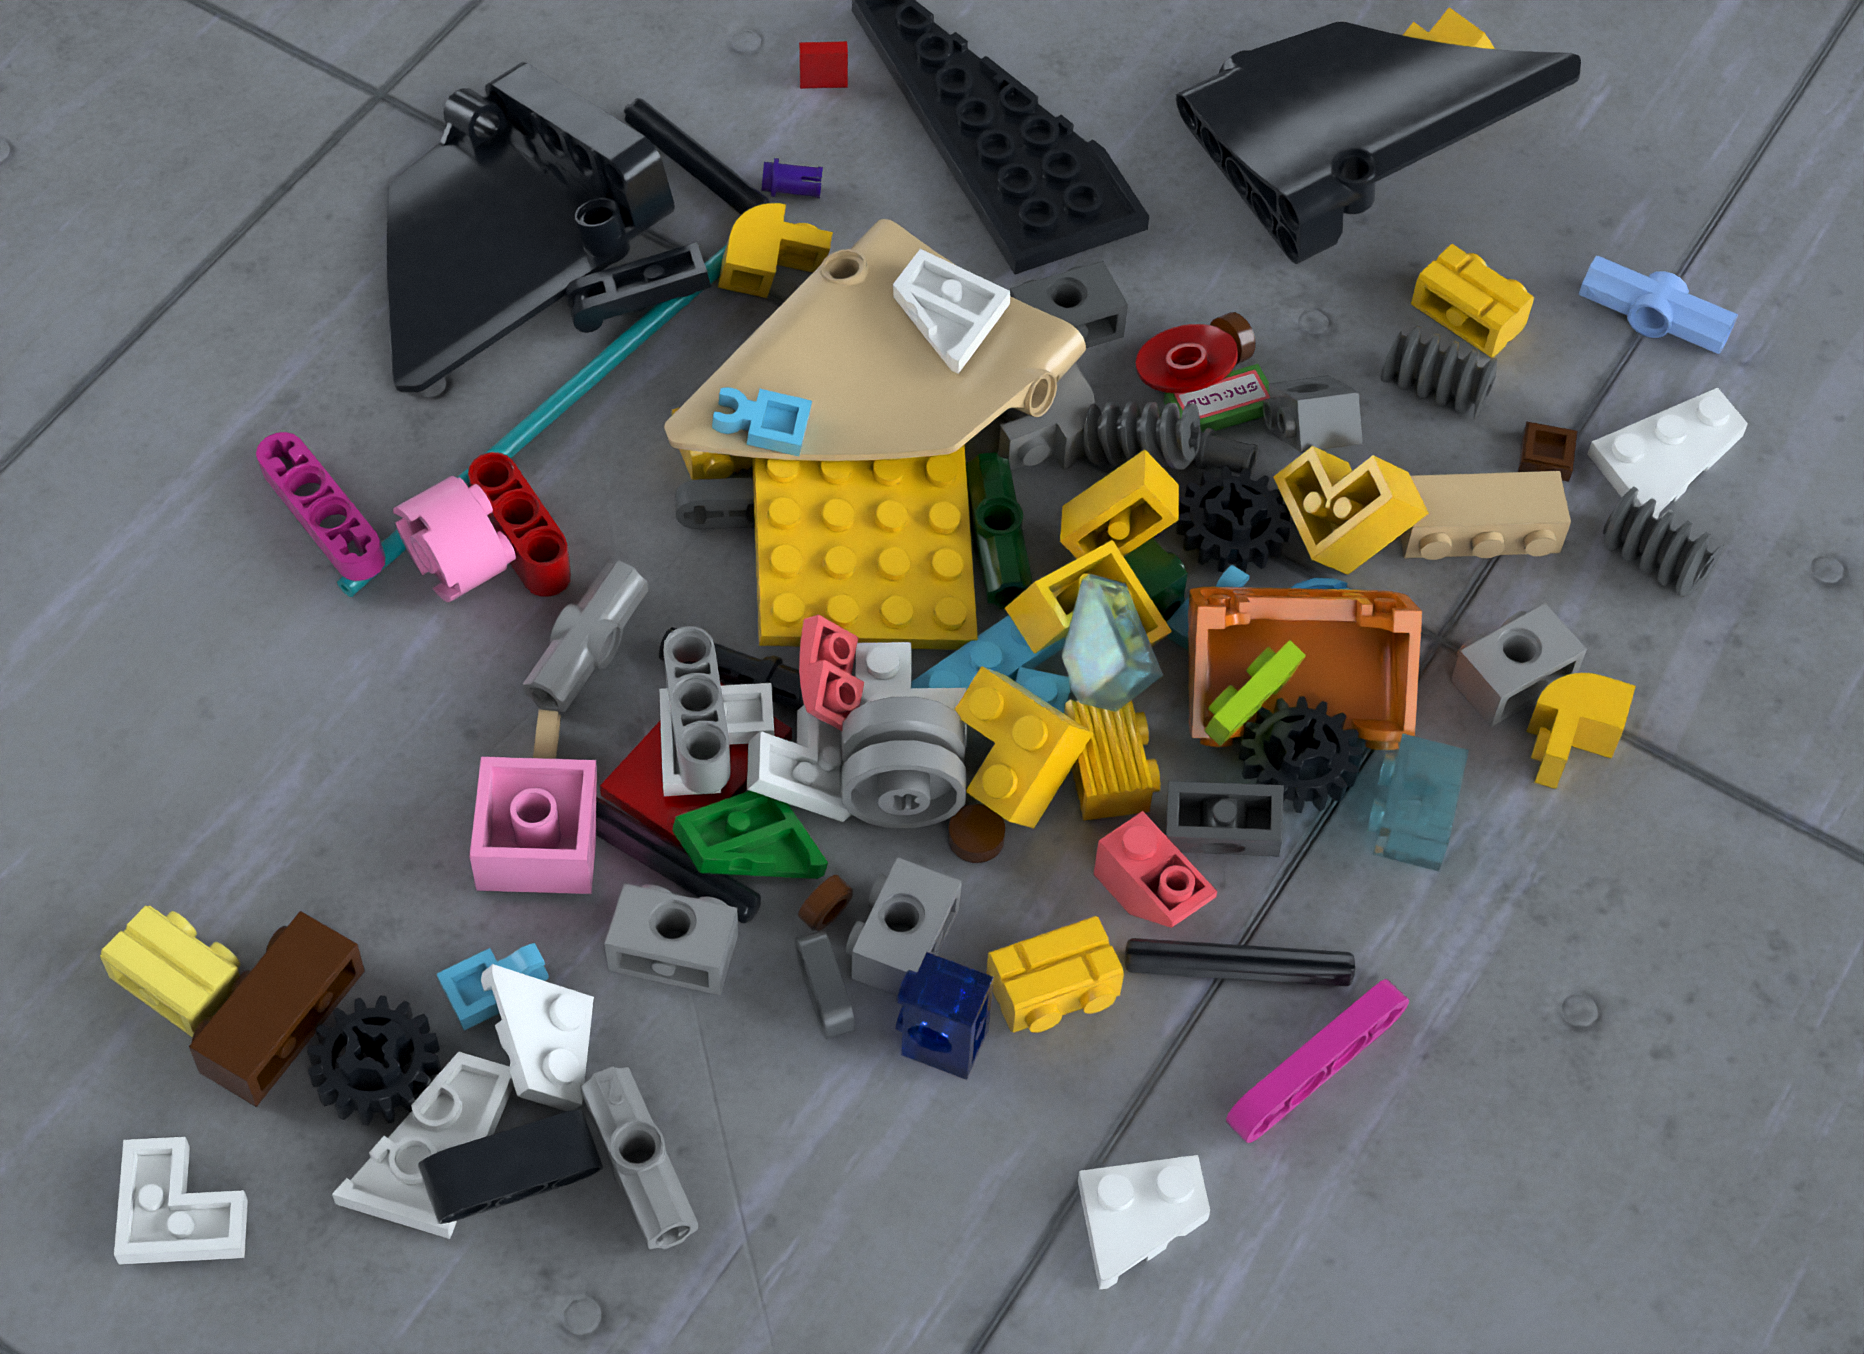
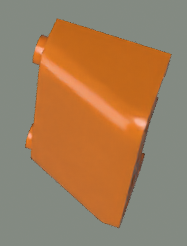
(1355, 643)

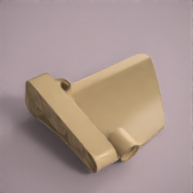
(873, 372)

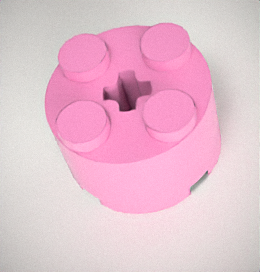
(453, 537)

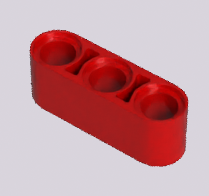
(536, 537)

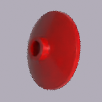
(1186, 358)

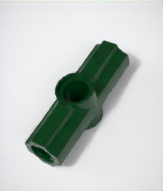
(994, 509)

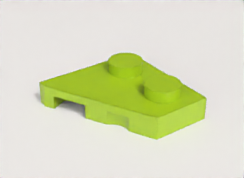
(1269, 675)

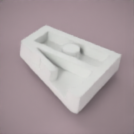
(949, 306)
(543, 1034)
(1139, 1210)

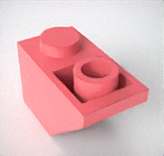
(1150, 873)

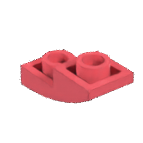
(826, 671)

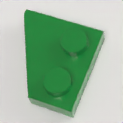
(749, 838)

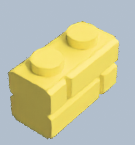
(171, 968)

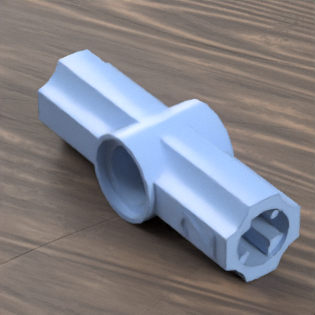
(1658, 304)

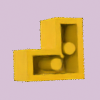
(1348, 512)
(1048, 604)
(1030, 751)

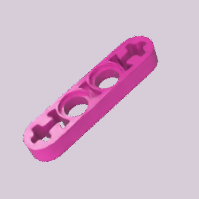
(323, 503)
(1317, 1061)

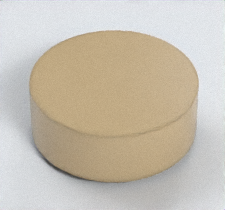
(547, 734)

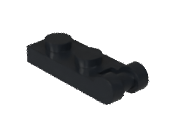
(636, 286)

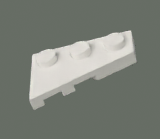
(1668, 448)
(453, 1110)

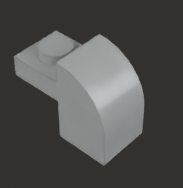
(1054, 433)

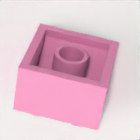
(534, 825)

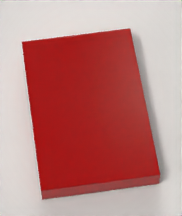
(638, 783)

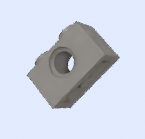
(1504, 687)
(910, 897)
(692, 961)

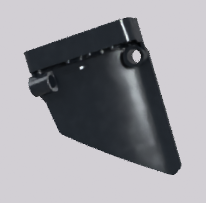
(1341, 106)
(507, 215)

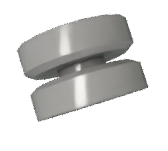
(903, 762)

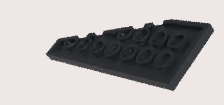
(1019, 165)

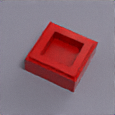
(823, 64)

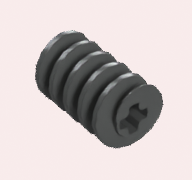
(1440, 371)
(1121, 436)
(1659, 544)

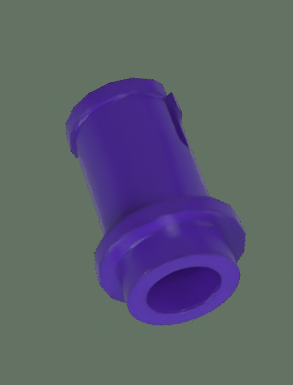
(788, 179)

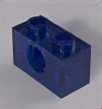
(944, 1014)

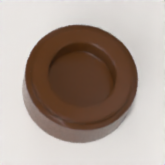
(1240, 330)
(976, 833)
(825, 903)

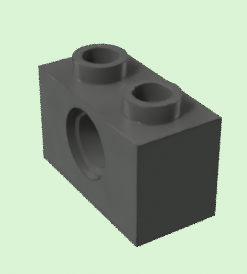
(1081, 297)
(1314, 413)
(1225, 818)

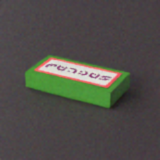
(1229, 401)

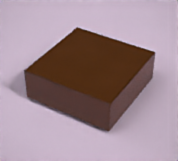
(1547, 449)

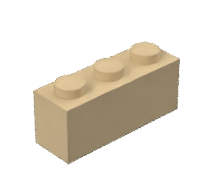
(1489, 515)

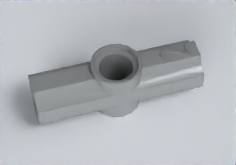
(585, 637)
(649, 1186)

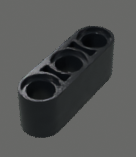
(509, 1166)

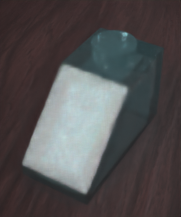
(1107, 646)

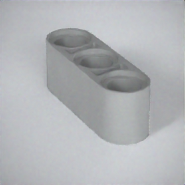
(697, 731)

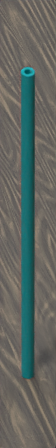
(565, 397)

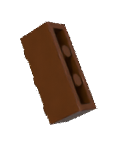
(276, 1008)

